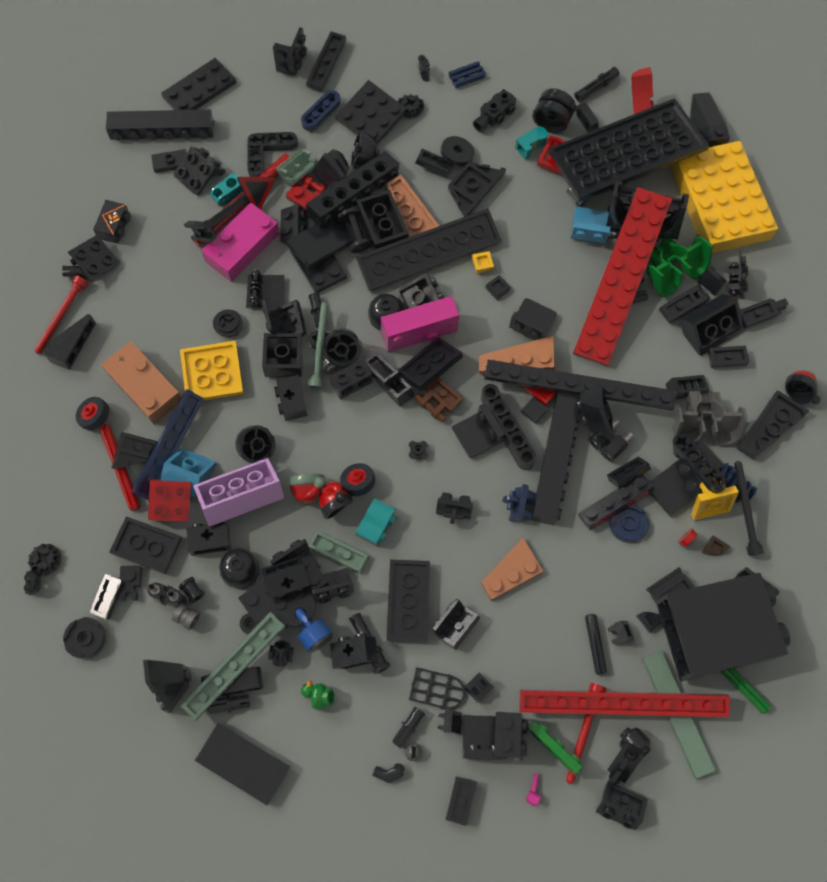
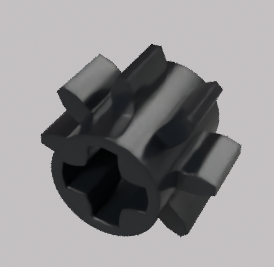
(280, 653)

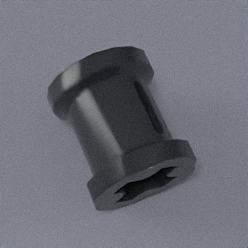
(191, 590)

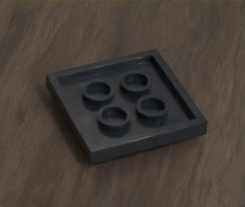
(371, 112)

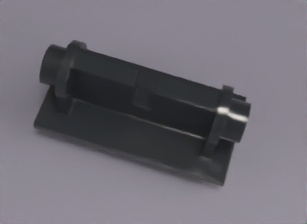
(624, 764)

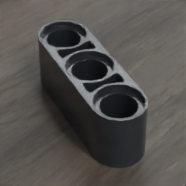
(247, 681)

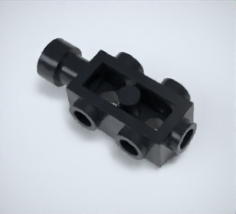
(495, 110)

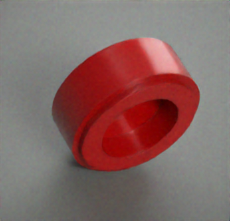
(687, 538)

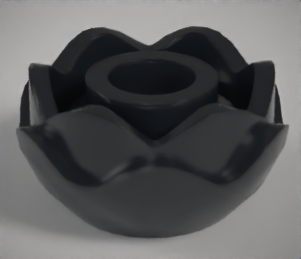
(33, 582)

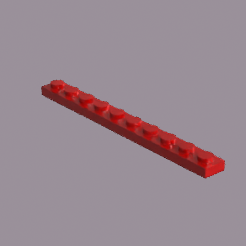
(624, 703)

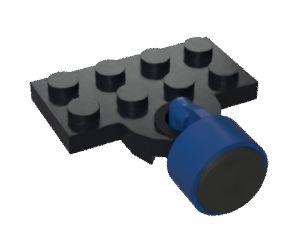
(294, 608)

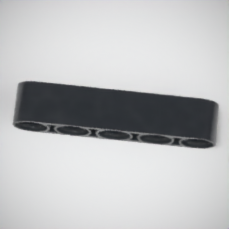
(515, 433)

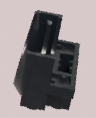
(671, 225)

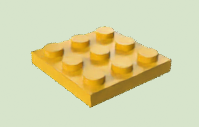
(212, 370)

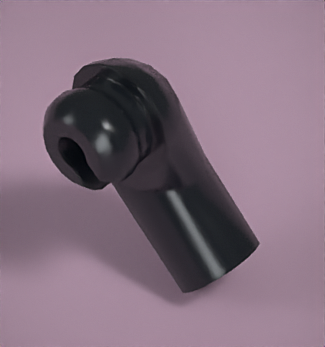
(390, 775)

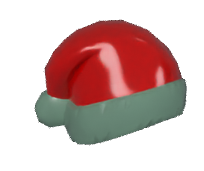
(306, 486)

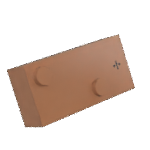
(142, 382)

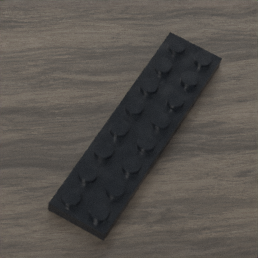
(428, 249)

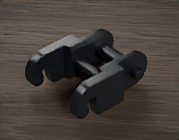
(423, 67)

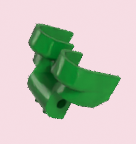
(694, 262)

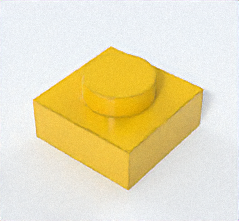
(482, 262)

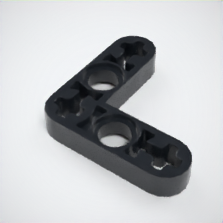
(259, 148)

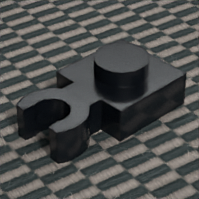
(132, 576)

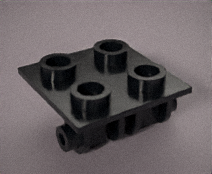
(93, 257)
(737, 277)
(264, 287)

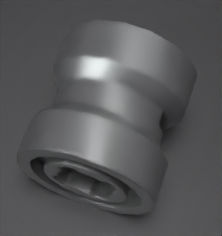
(185, 616)

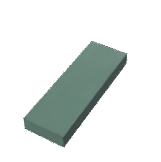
(338, 551)

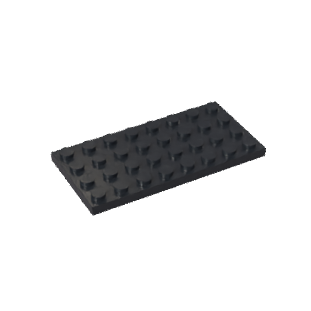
(627, 149)

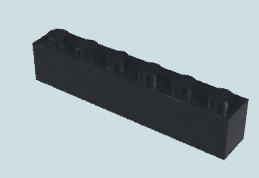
(159, 124)

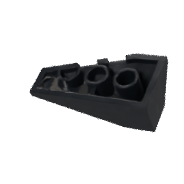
(708, 119)
(167, 681)

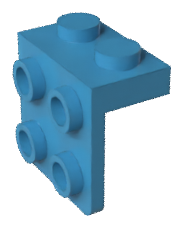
(590, 225)

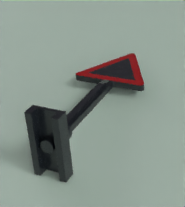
(255, 192)

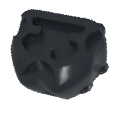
(331, 168)

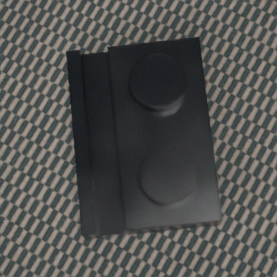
(670, 583)

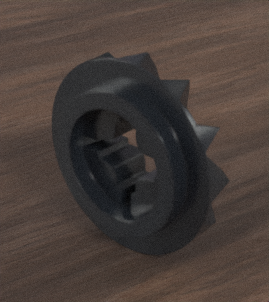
(418, 105)
(228, 315)
(54, 559)

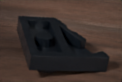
(132, 450)

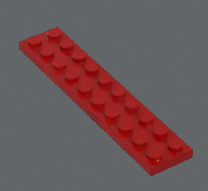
(622, 276)

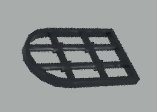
(431, 683)

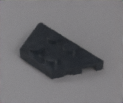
(473, 185)

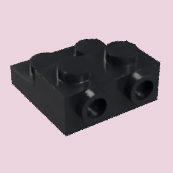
(419, 292)

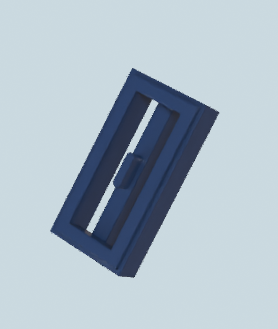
(465, 72)

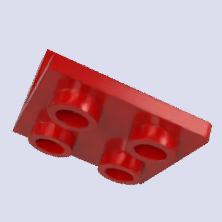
(169, 500)

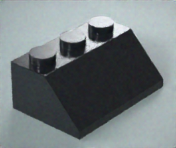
(712, 323)

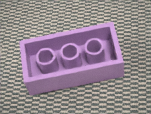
(238, 491)

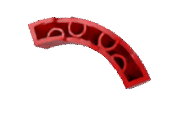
(642, 89)

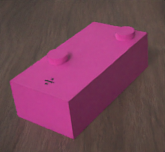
(240, 242)
(419, 324)

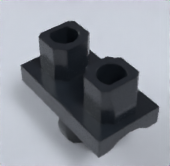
(454, 509)

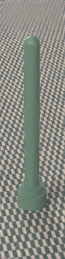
(316, 381)

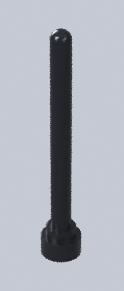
(754, 546)

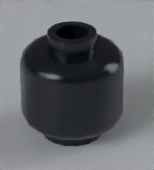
(637, 739)

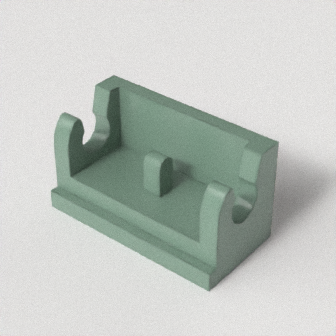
(296, 166)

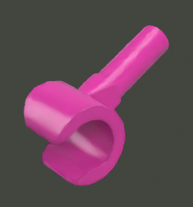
(532, 797)

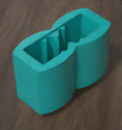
(375, 522)

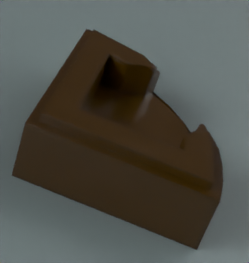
(715, 547)

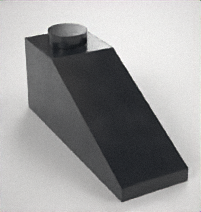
(68, 344)

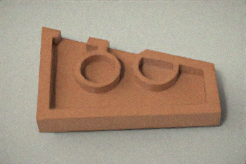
(512, 571)

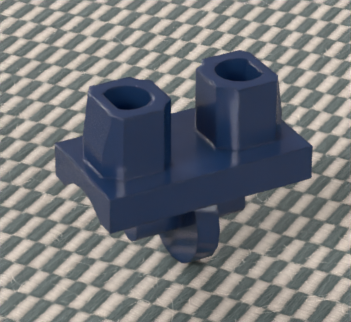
(516, 503)

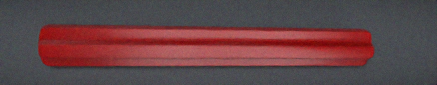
(121, 473)

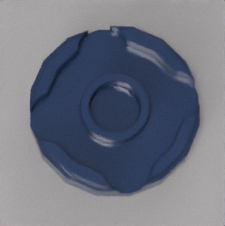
(629, 524)

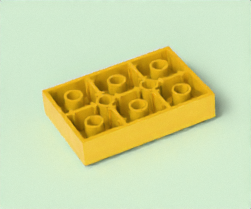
(724, 197)

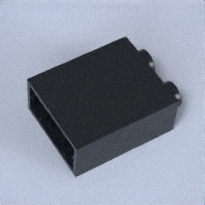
(722, 626)

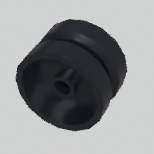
(554, 110)

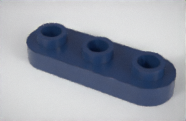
(321, 105)

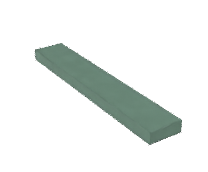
(232, 666)
(682, 725)

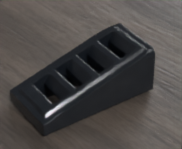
(676, 384)

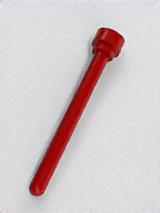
(78, 285)
(584, 733)

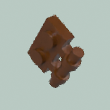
(443, 395)

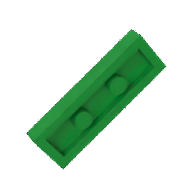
(555, 747)

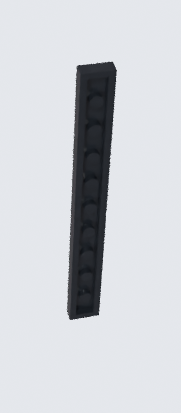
(574, 383)

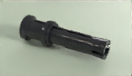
(360, 627)

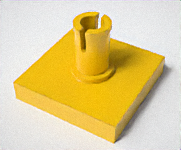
(713, 504)

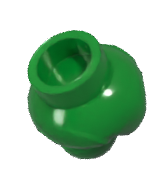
(320, 695)

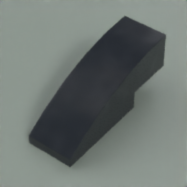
(389, 379)

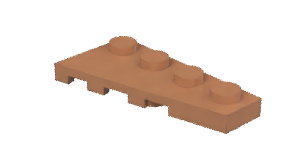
(411, 208)
(534, 354)

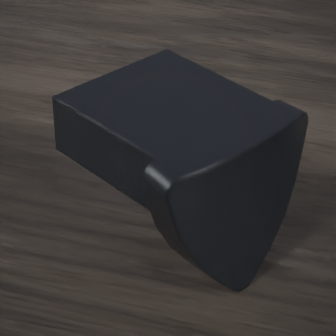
(712, 280)

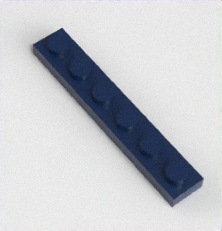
(169, 441)

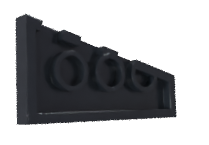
(773, 422)

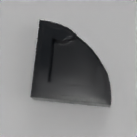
(649, 620)

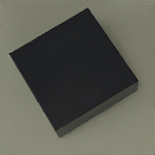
(497, 287)
(534, 410)

